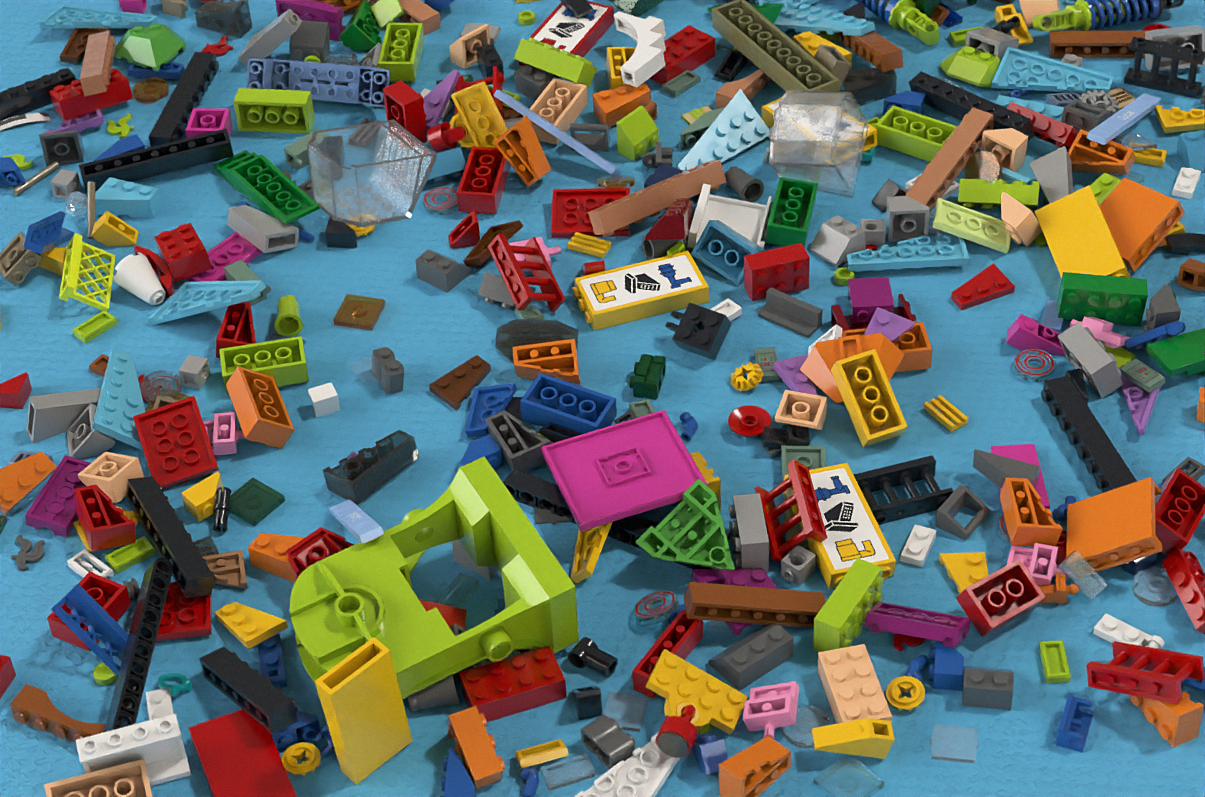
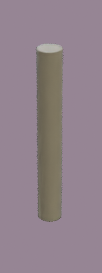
(36, 178)
(91, 207)

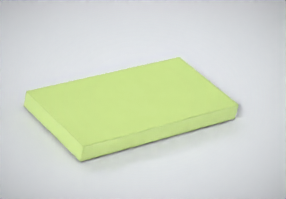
(971, 225)

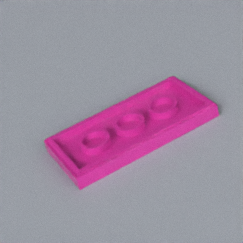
(225, 253)
(1028, 454)

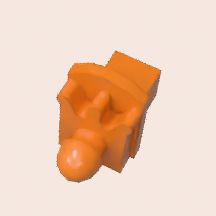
(1058, 591)

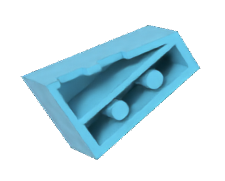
(127, 199)

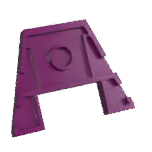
(741, 577)

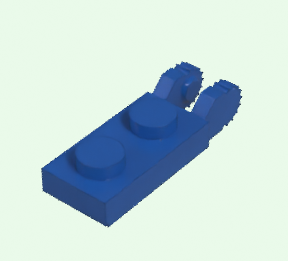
(1157, 334)

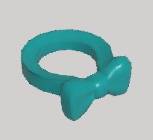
(185, 685)

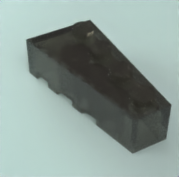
(372, 468)

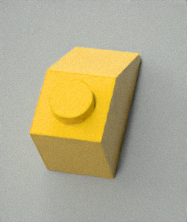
(114, 231)
(202, 497)

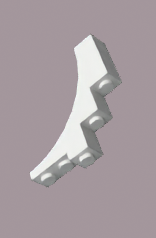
(650, 47)

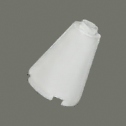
(139, 278)

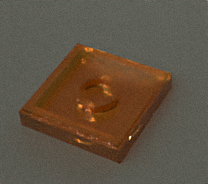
(359, 312)

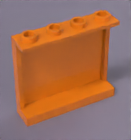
(1139, 219)
(1114, 525)

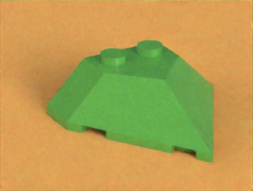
(149, 46)
(691, 532)

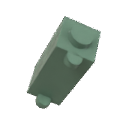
(297, 152)
(241, 272)

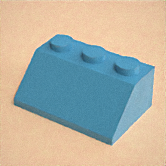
(1192, 149)
(447, 164)
(724, 250)

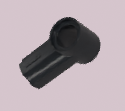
(587, 654)

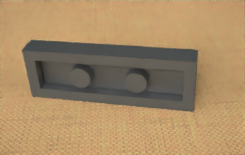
(791, 313)

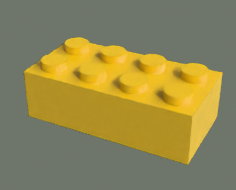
(869, 398)

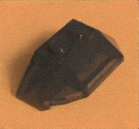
(527, 332)

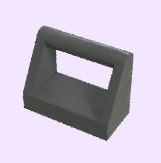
(1081, 119)
(595, 142)
(951, 507)

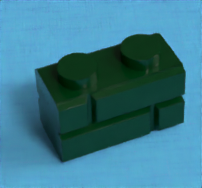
(648, 376)

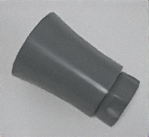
(744, 185)
(658, 248)
(435, 695)

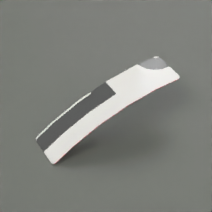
(33, 117)

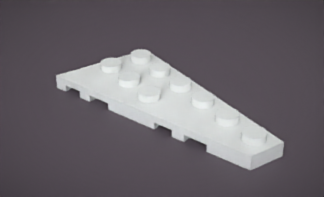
(637, 776)

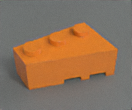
(1097, 158)
(22, 478)
(1026, 516)
(475, 746)

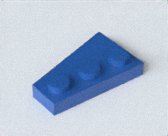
(170, 70)
(486, 403)

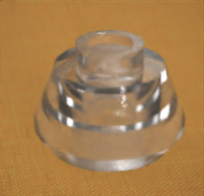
(76, 204)

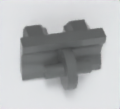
(662, 156)

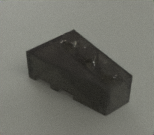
(225, 17)
(870, 84)

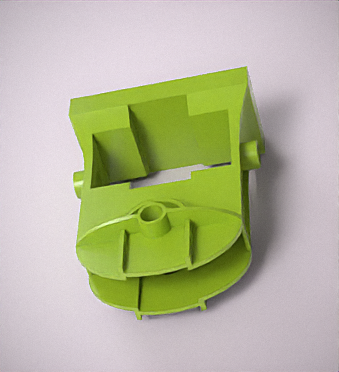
(370, 593)

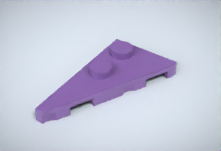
(438, 98)
(80, 123)
(888, 324)
(790, 373)
(1139, 403)

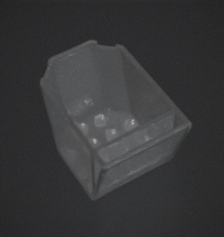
(819, 139)
(368, 172)

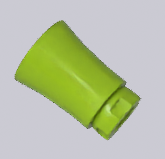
(288, 317)

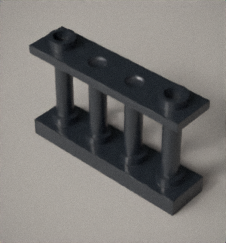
(1162, 82)
(900, 474)

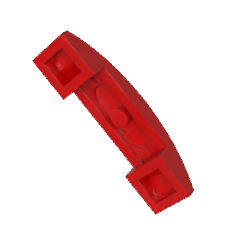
(160, 268)

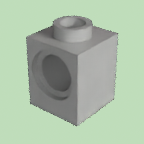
(65, 183)
(874, 231)
(194, 372)
(798, 565)

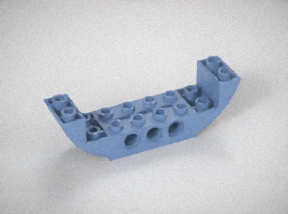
(324, 80)

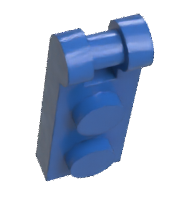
(272, 660)

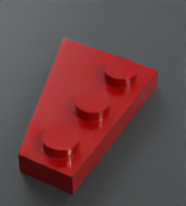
(982, 288)

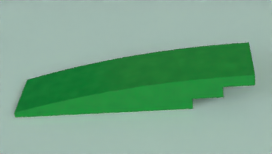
(266, 186)
(1180, 353)

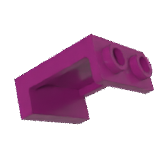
(867, 295)

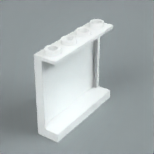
(742, 216)
(153, 740)

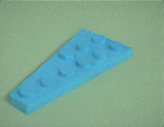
(814, 19)
(729, 135)
(119, 400)

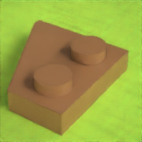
(228, 568)

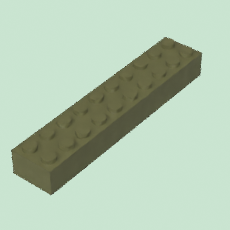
(771, 49)

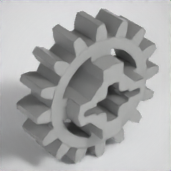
(1100, 100)

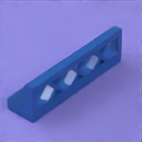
(47, 234)
(99, 624)

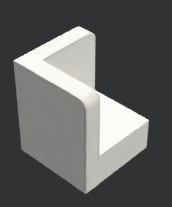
(324, 399)

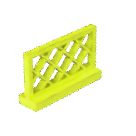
(73, 268)

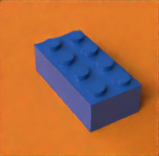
(567, 405)

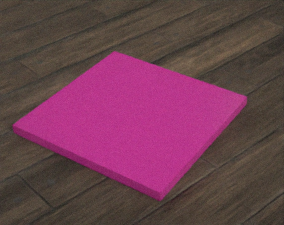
(622, 469)

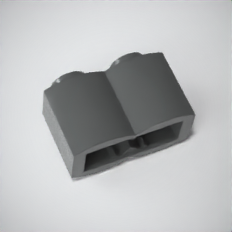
(387, 370)
(607, 741)

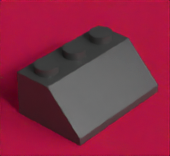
(754, 655)

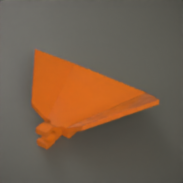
(826, 353)

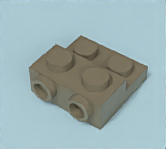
(17, 261)

